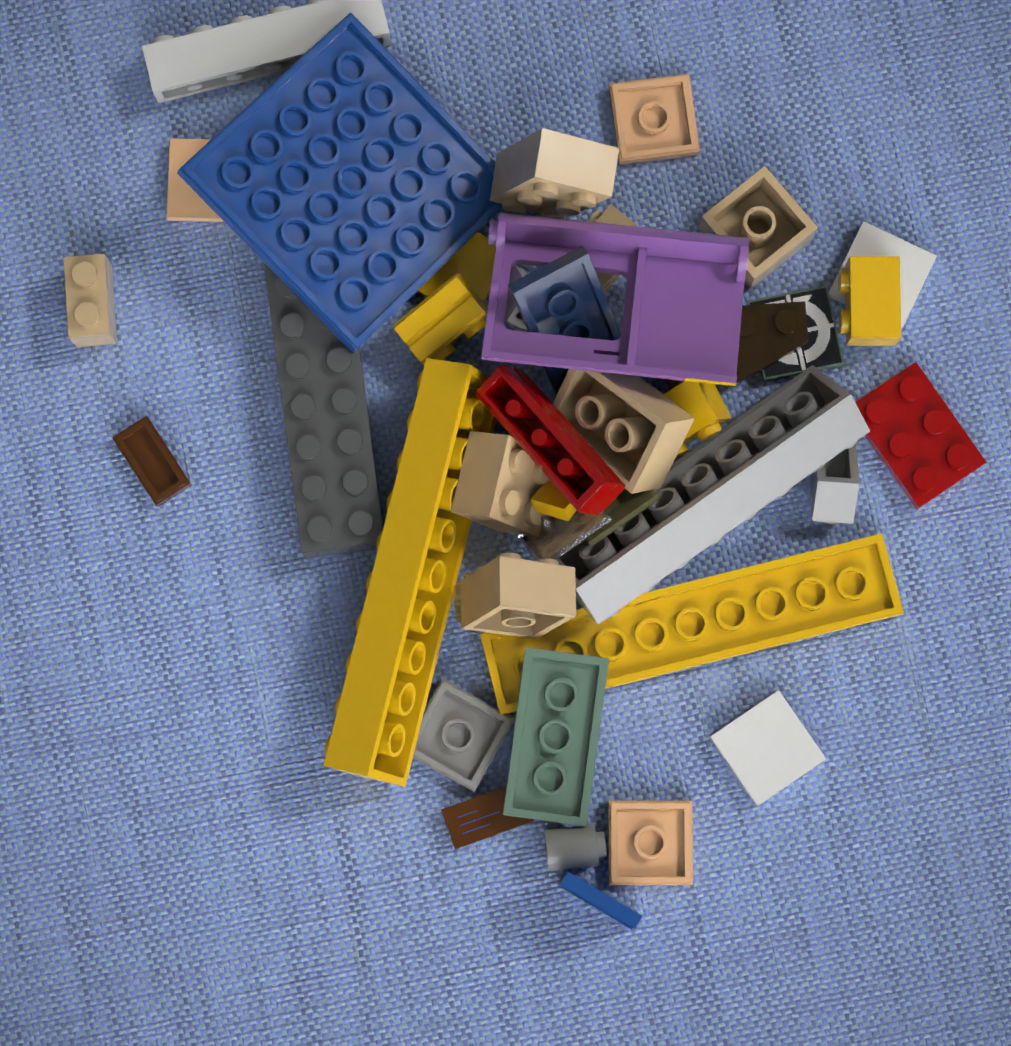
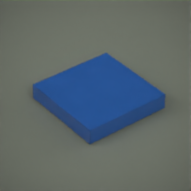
(600, 900)

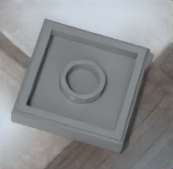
(460, 735)

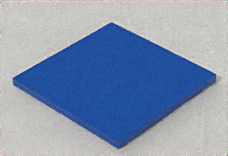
(347, 181)

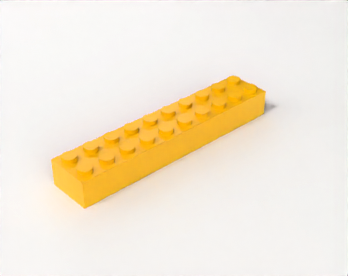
(409, 582)

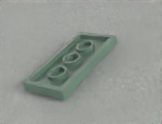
(555, 736)

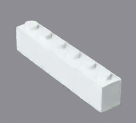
(250, 46)

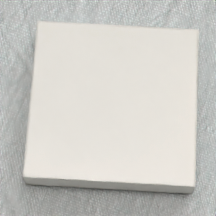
(914, 263)
(767, 748)

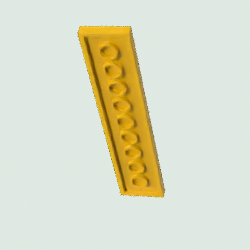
(717, 617)

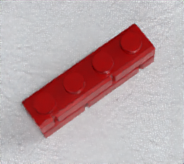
(550, 440)

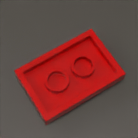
(918, 436)

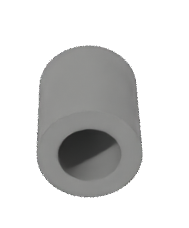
(574, 847)

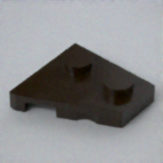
(769, 334)

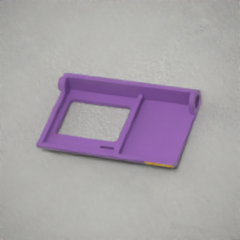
(677, 305)

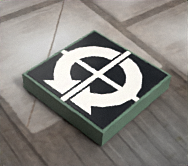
(823, 345)

